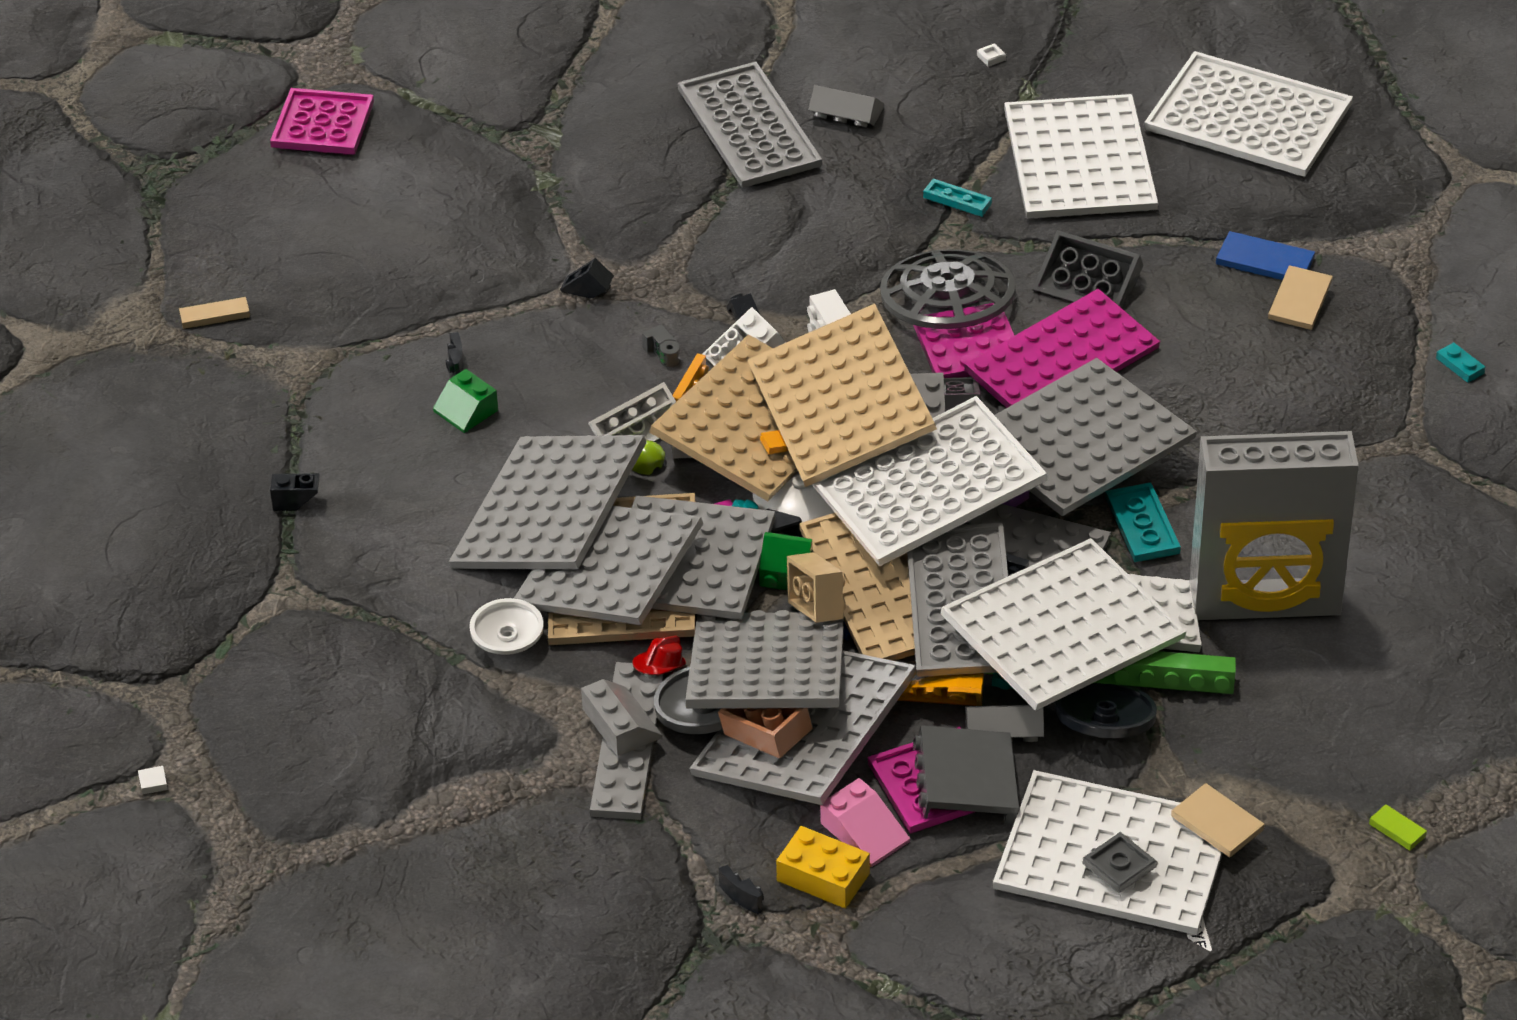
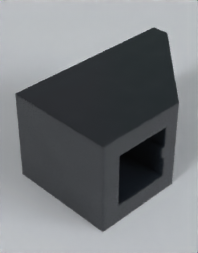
(293, 490)

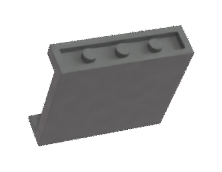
(966, 771)

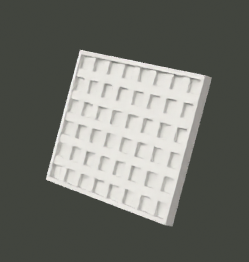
(1080, 156)
(1063, 623)
(1071, 818)

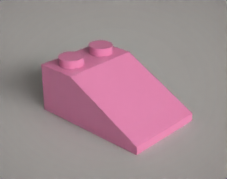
(863, 821)

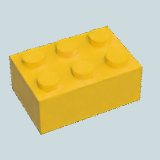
(823, 867)

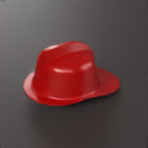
(661, 656)

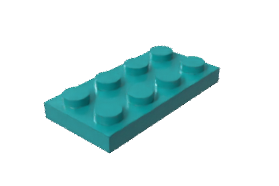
(1142, 522)

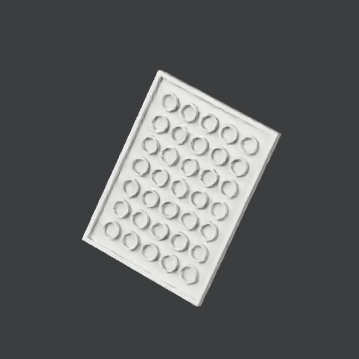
(1248, 113)
(931, 482)

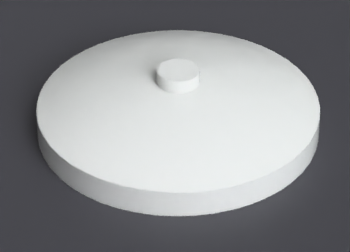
(796, 500)

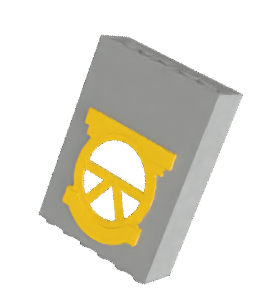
(1263, 488)

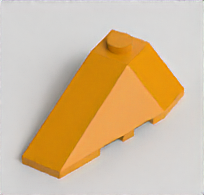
(946, 689)

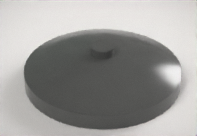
(672, 711)

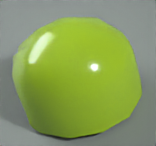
(650, 458)

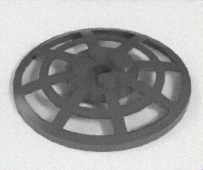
(950, 282)

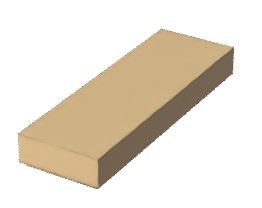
(214, 312)

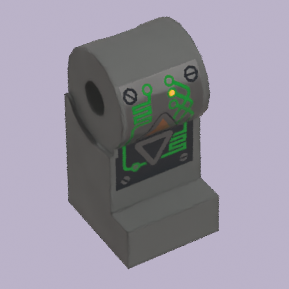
(662, 344)

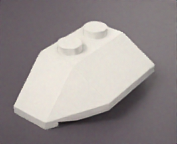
(635, 415)

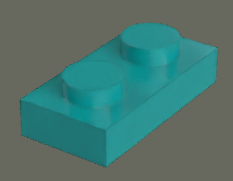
(1460, 362)

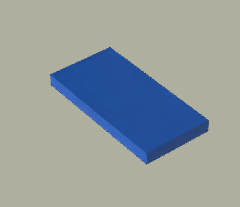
(1262, 255)

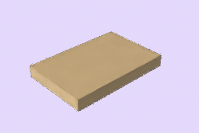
(1300, 297)
(1217, 820)

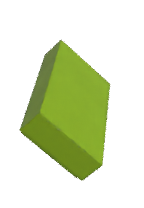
(1397, 827)

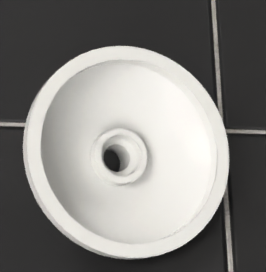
(506, 626)

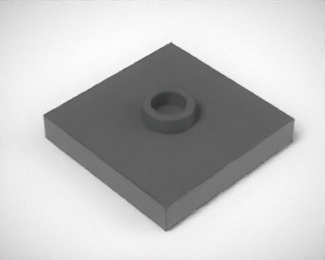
(1119, 862)

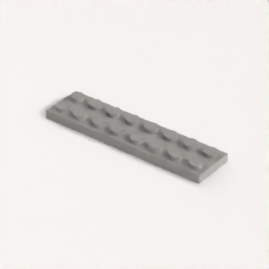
(623, 779)

